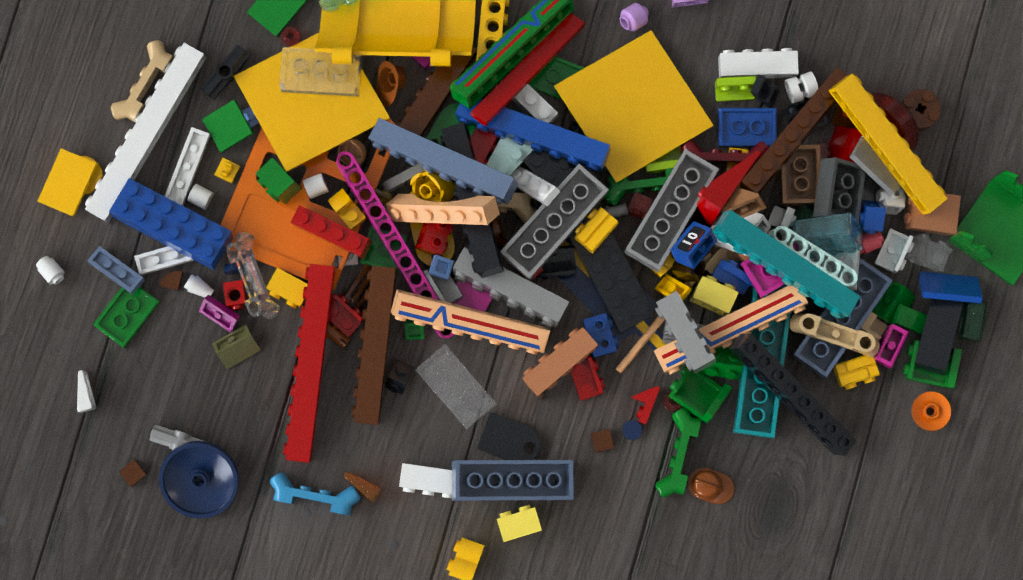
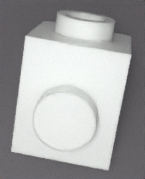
(782, 217)

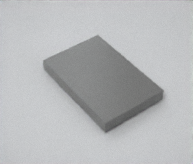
(869, 161)

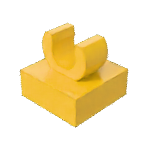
(227, 170)

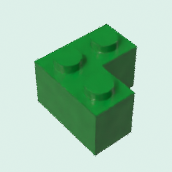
(278, 181)

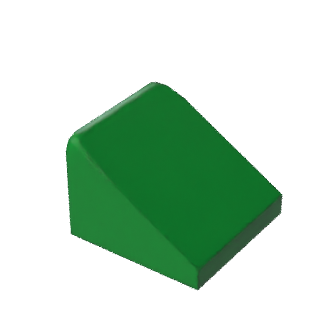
(413, 331)

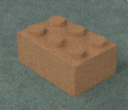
(800, 177)

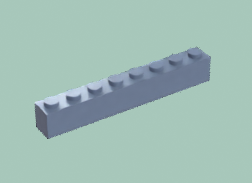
(442, 161)

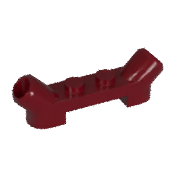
(716, 155)

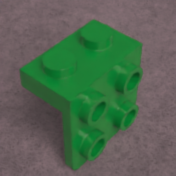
(726, 365)

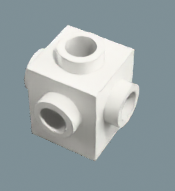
(893, 203)

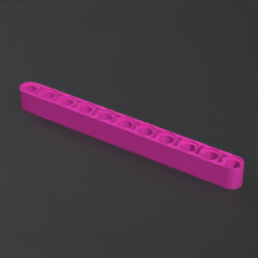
(386, 239)

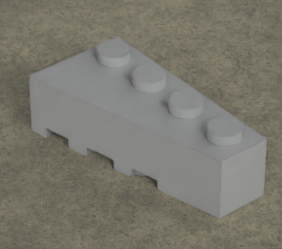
(686, 332)

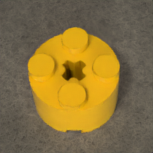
(432, 187)

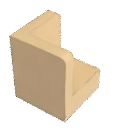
(873, 326)

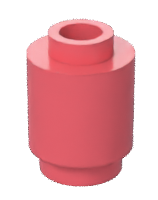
(871, 242)

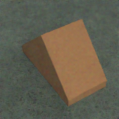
(744, 203)

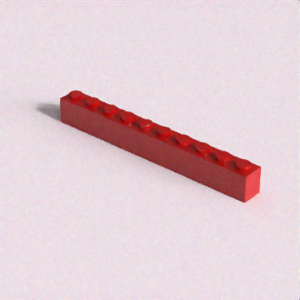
(310, 363)

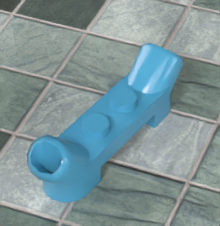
(340, 503)

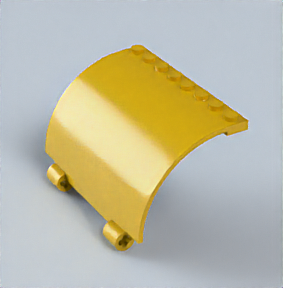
(399, 29)

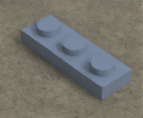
(116, 270)

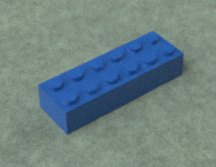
(171, 224)

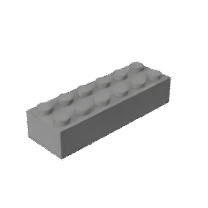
(670, 211)
(554, 223)
(513, 290)

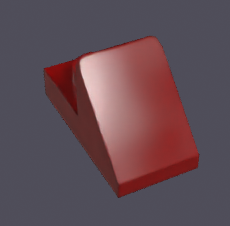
(648, 398)

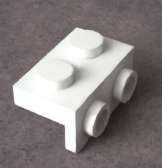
(893, 251)

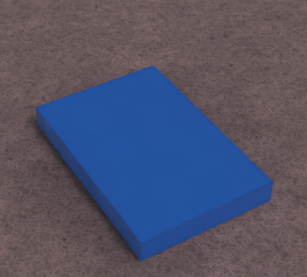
(746, 126)
(950, 287)

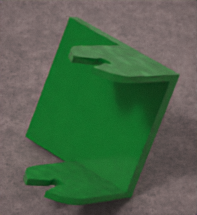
(994, 228)

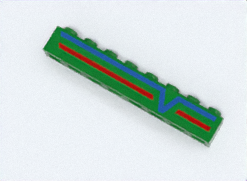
(509, 50)

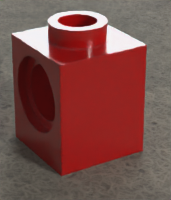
(229, 288)

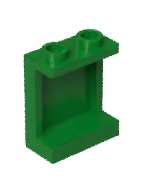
(915, 373)
(698, 393)

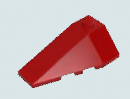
(720, 189)

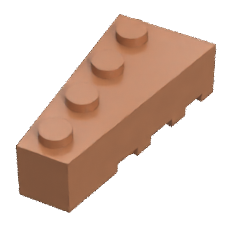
(559, 362)

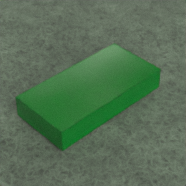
(909, 319)

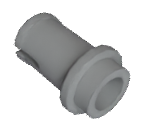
(617, 211)

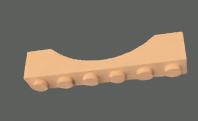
(473, 211)

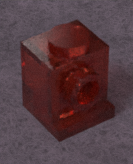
(639, 205)

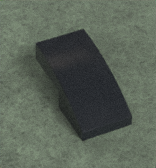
(764, 91)

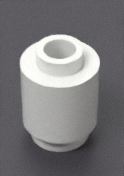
(50, 270)

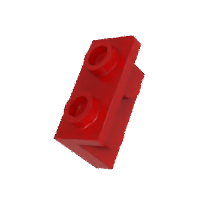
(344, 317)
(587, 380)

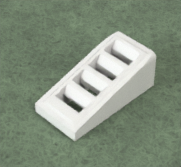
(85, 396)

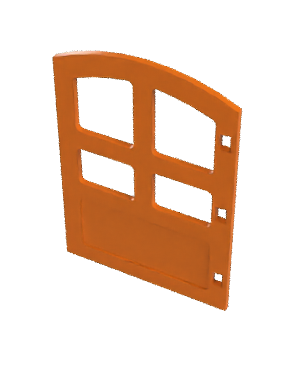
(277, 239)

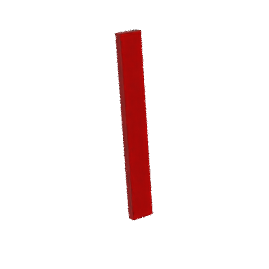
(527, 70)

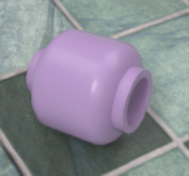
(634, 17)

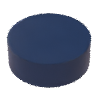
(231, 269)
(632, 430)

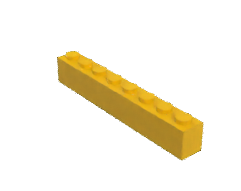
(888, 144)

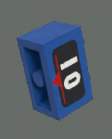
(693, 245)

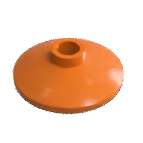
(940, 407)

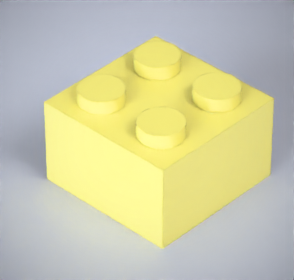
(714, 295)
(519, 523)

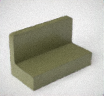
(236, 347)

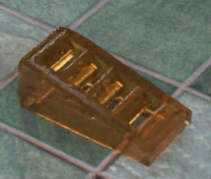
(368, 489)

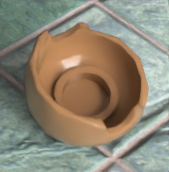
(356, 148)

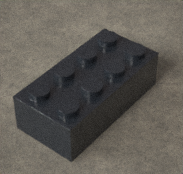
(548, 167)

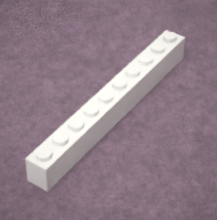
(147, 129)

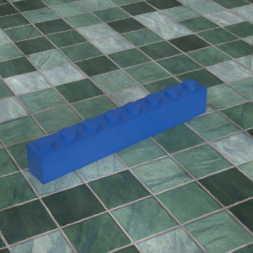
(542, 136)

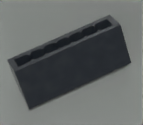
(939, 335)

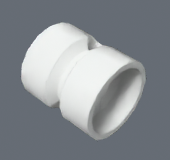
(808, 85)

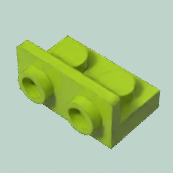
(734, 88)

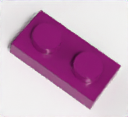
(219, 313)

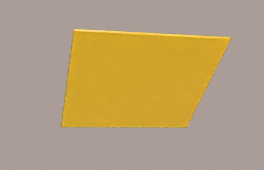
(634, 105)
(301, 123)

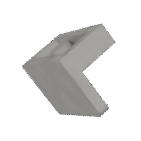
(445, 289)

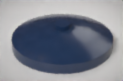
(199, 479)

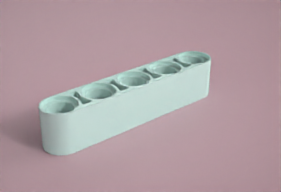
(821, 257)

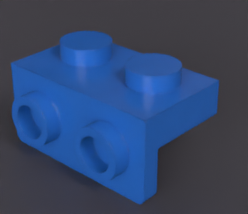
(731, 274)

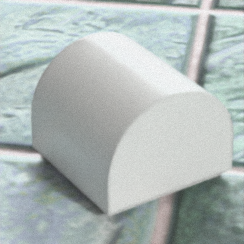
(315, 186)
(200, 196)

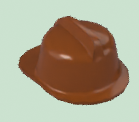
(389, 81)
(710, 486)

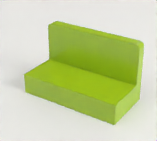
(665, 162)

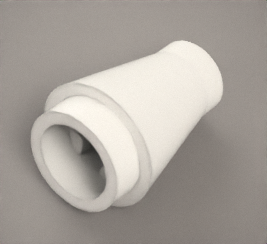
(198, 286)

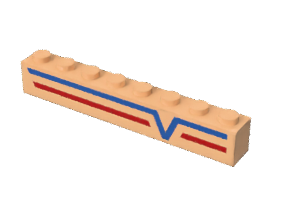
(470, 321)
(743, 321)

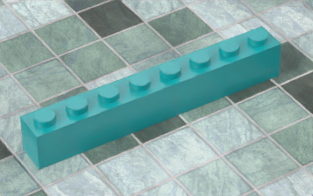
(785, 264)

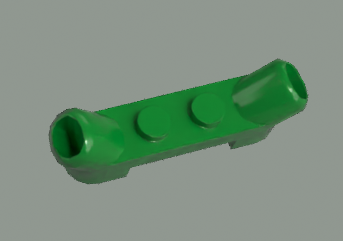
(618, 189)
(689, 427)

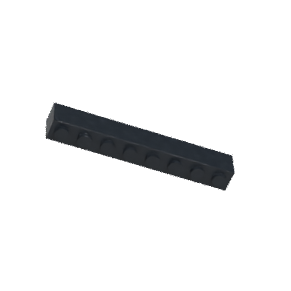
(481, 237)

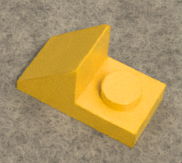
(347, 209)
(670, 285)

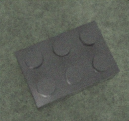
(839, 188)

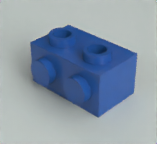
(872, 216)
(599, 329)

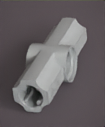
(170, 437)

